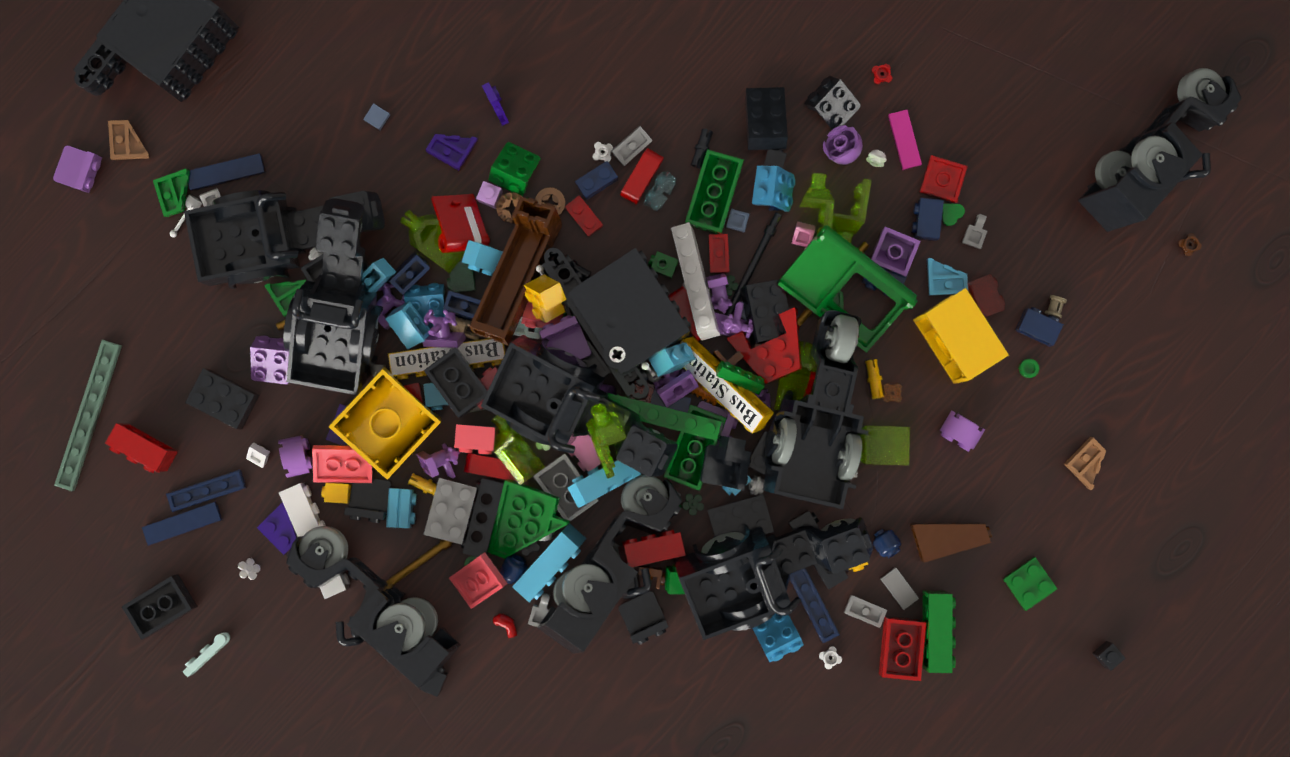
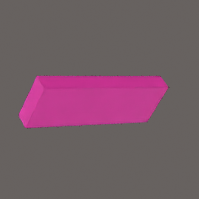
(904, 139)

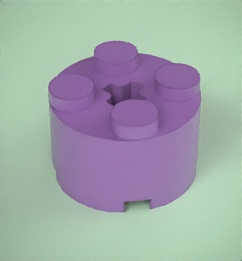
(961, 430)
(295, 456)

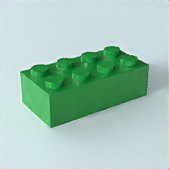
(939, 619)

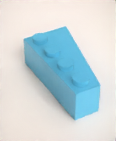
(596, 484)
(549, 562)

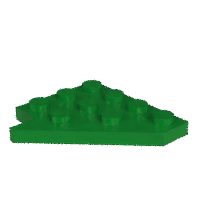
(523, 518)

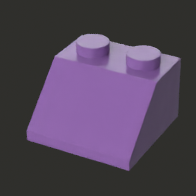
(895, 251)

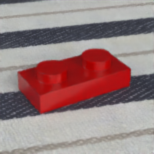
(583, 216)
(718, 253)

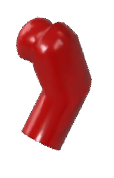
(506, 622)

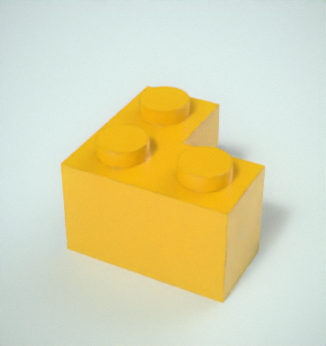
(545, 297)

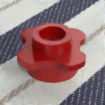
(882, 68)

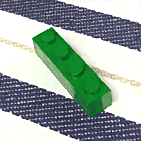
(740, 377)

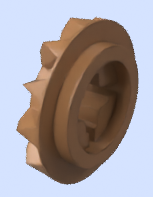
(557, 197)
(503, 202)

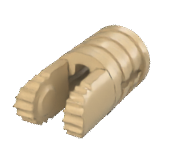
(462, 327)

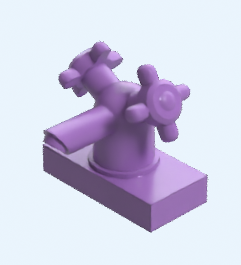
(719, 293)
(387, 302)
(734, 324)
(440, 333)
(675, 387)
(441, 458)

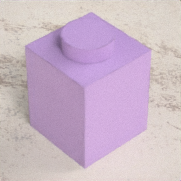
(489, 194)

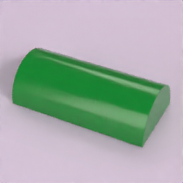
(714, 192)
(689, 456)

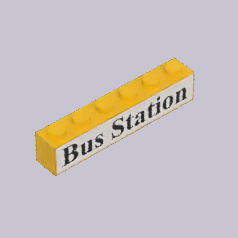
(416, 361)
(738, 401)

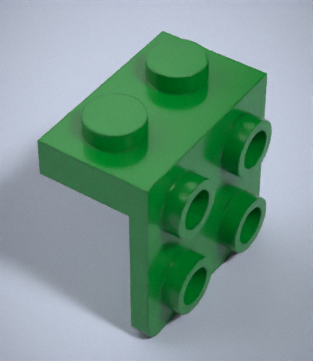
(513, 168)

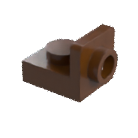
(654, 572)

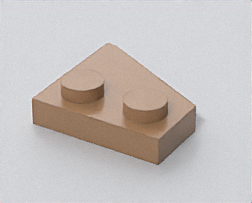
(124, 141)
(1086, 462)

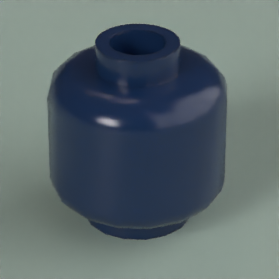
(886, 543)
(513, 568)

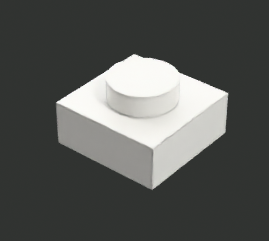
(209, 196)
(258, 455)

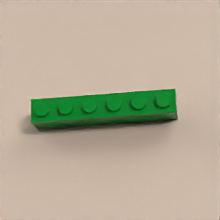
(672, 418)

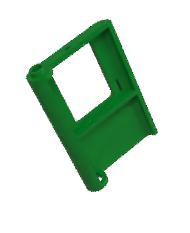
(828, 266)

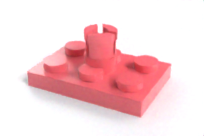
(339, 465)
(478, 580)

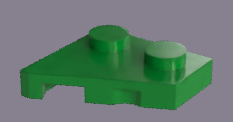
(172, 192)
(283, 293)

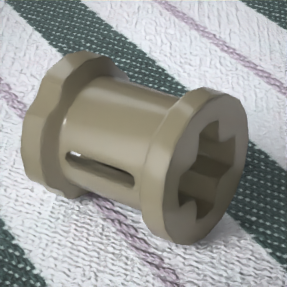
(1055, 306)

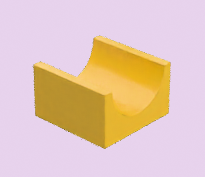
(960, 337)
(385, 423)

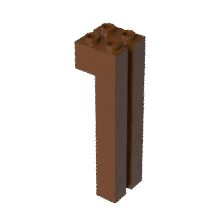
(505, 295)

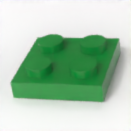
(1029, 583)

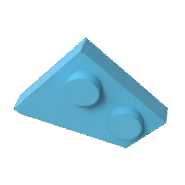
(944, 279)

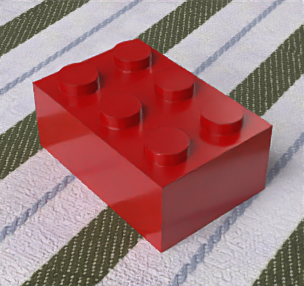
(141, 448)
(652, 549)
(902, 648)

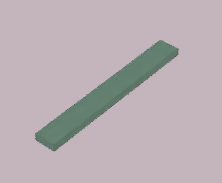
(88, 415)

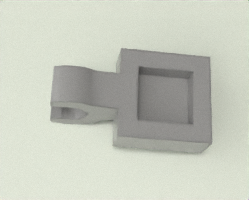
(975, 234)
(540, 611)

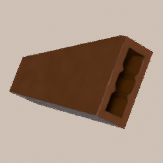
(945, 539)

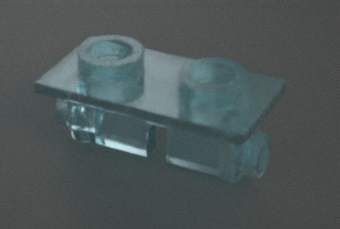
(654, 197)

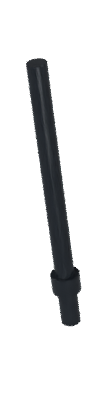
(769, 231)

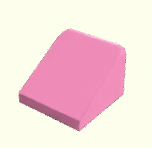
(803, 234)

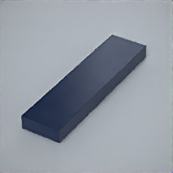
(226, 172)
(206, 490)
(182, 523)
(813, 605)

